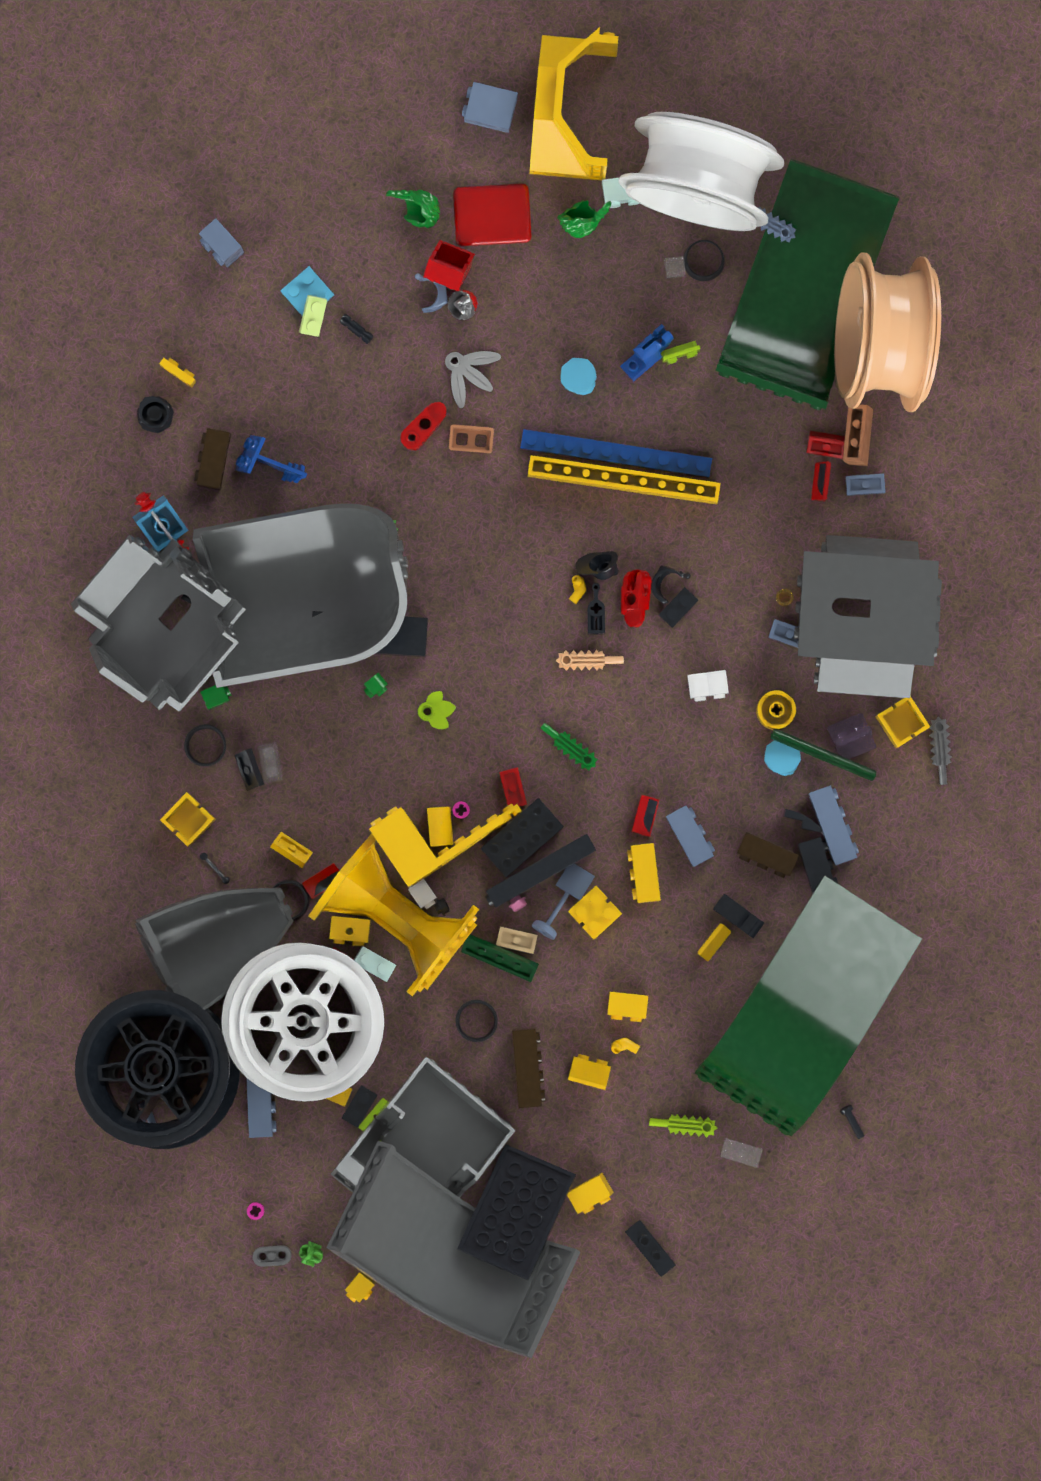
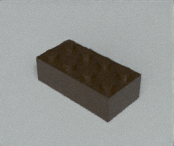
(527, 1068)

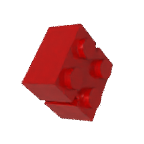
(449, 265)

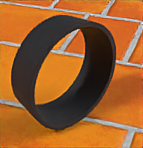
(699, 277)
(191, 733)
(305, 894)
(471, 1038)

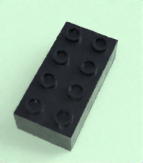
(522, 837)

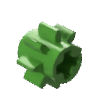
(311, 1254)

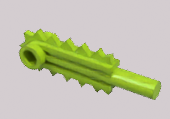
(684, 1124)

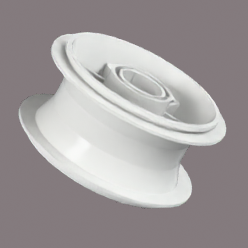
(701, 171)
(332, 1075)

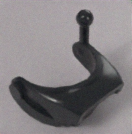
(659, 576)

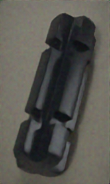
(356, 328)

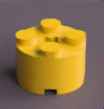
(784, 717)

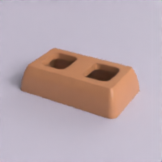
(471, 431)

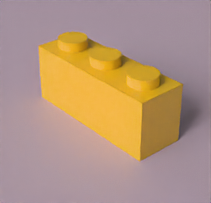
(644, 873)

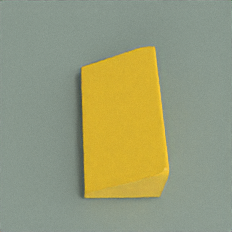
(714, 942)

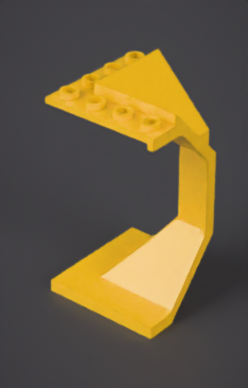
(554, 145)
(366, 891)

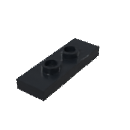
(650, 1248)

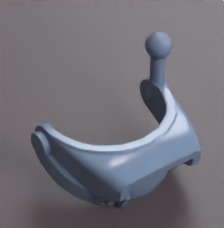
(441, 297)

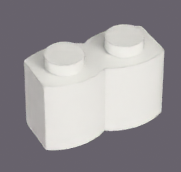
(708, 684)

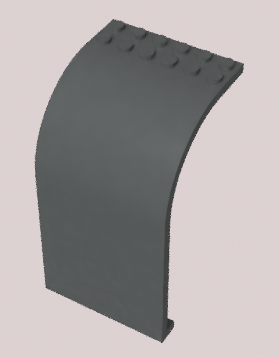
(406, 1238)

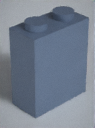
(490, 107)

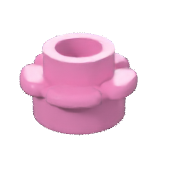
(517, 903)

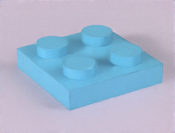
(305, 284)

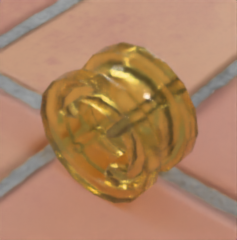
(786, 603)

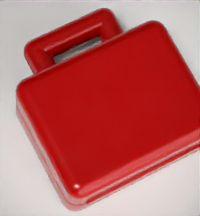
(492, 214)

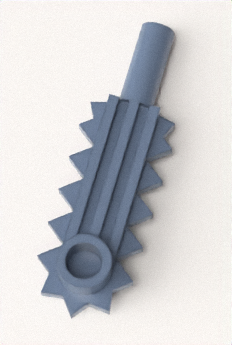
(779, 228)

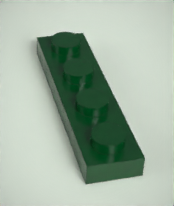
(499, 957)

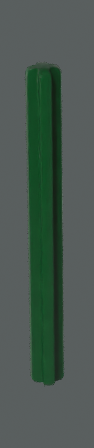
(823, 754)

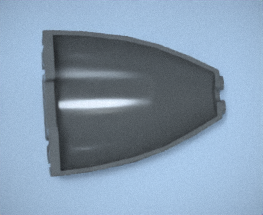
(210, 937)

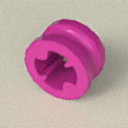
(465, 814)
(250, 1207)

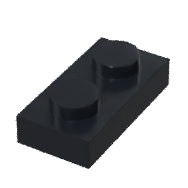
(678, 607)
(249, 769)
(359, 1106)

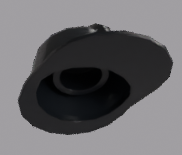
(599, 564)

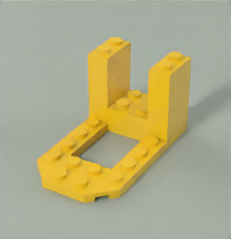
(411, 852)

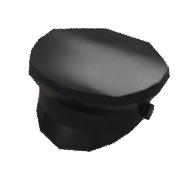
(154, 418)

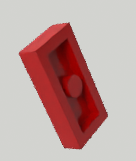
(513, 787)

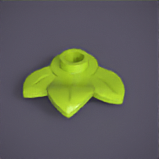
(439, 710)

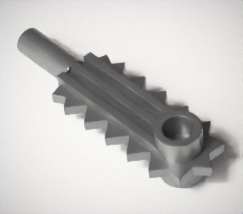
(941, 749)

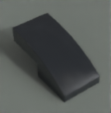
(806, 824)

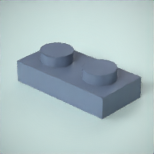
(865, 484)
(783, 633)

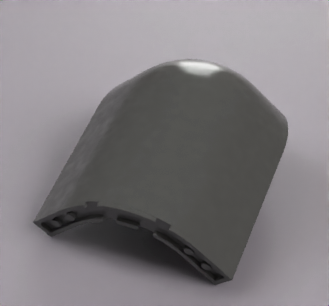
(300, 563)

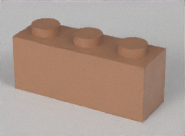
(858, 435)

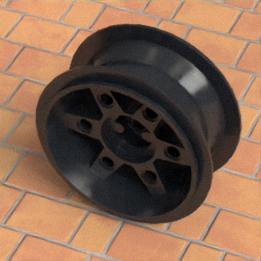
(95, 1073)

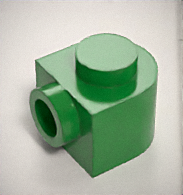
(375, 685)

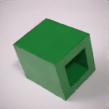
(215, 696)

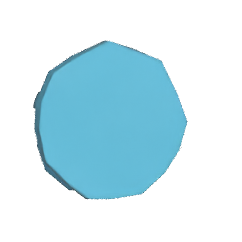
(578, 376)
(782, 758)

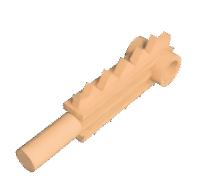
(587, 660)

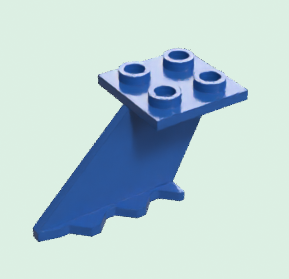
(250, 455)

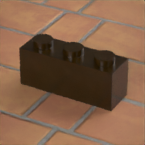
(212, 459)
(767, 855)

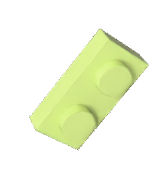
(313, 315)

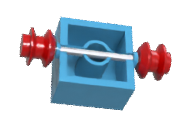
(158, 521)

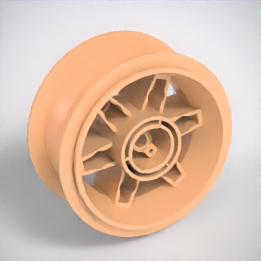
(887, 332)

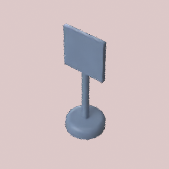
(574, 883)

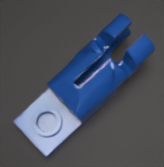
(647, 353)

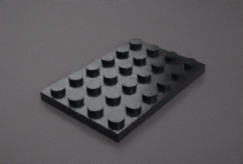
(516, 1212)

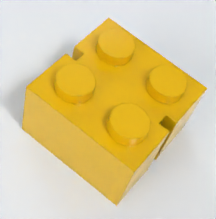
(902, 721)
(188, 819)
(595, 912)

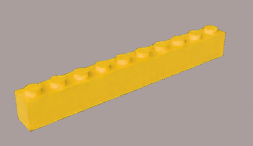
(624, 479)

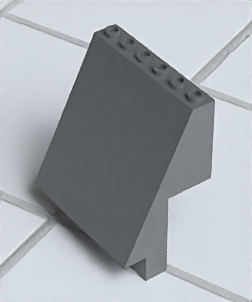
(434, 1128)

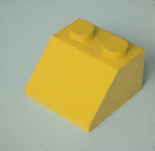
(589, 1072)

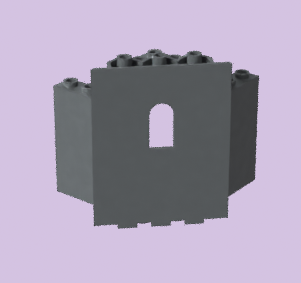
(903, 627)
(133, 643)

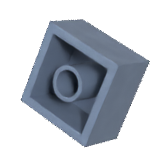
(221, 243)

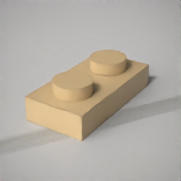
(516, 940)

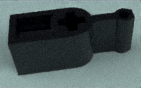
(600, 616)
(738, 915)

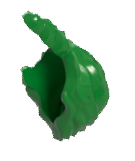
(421, 207)
(582, 219)

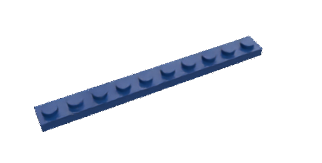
(616, 453)

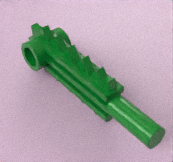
(575, 751)

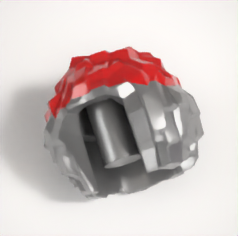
(462, 304)

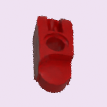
(435, 414)
(635, 597)

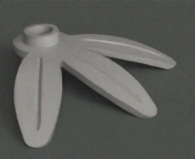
(473, 375)

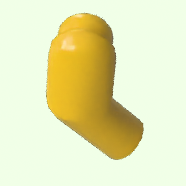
(579, 588)
(623, 1044)

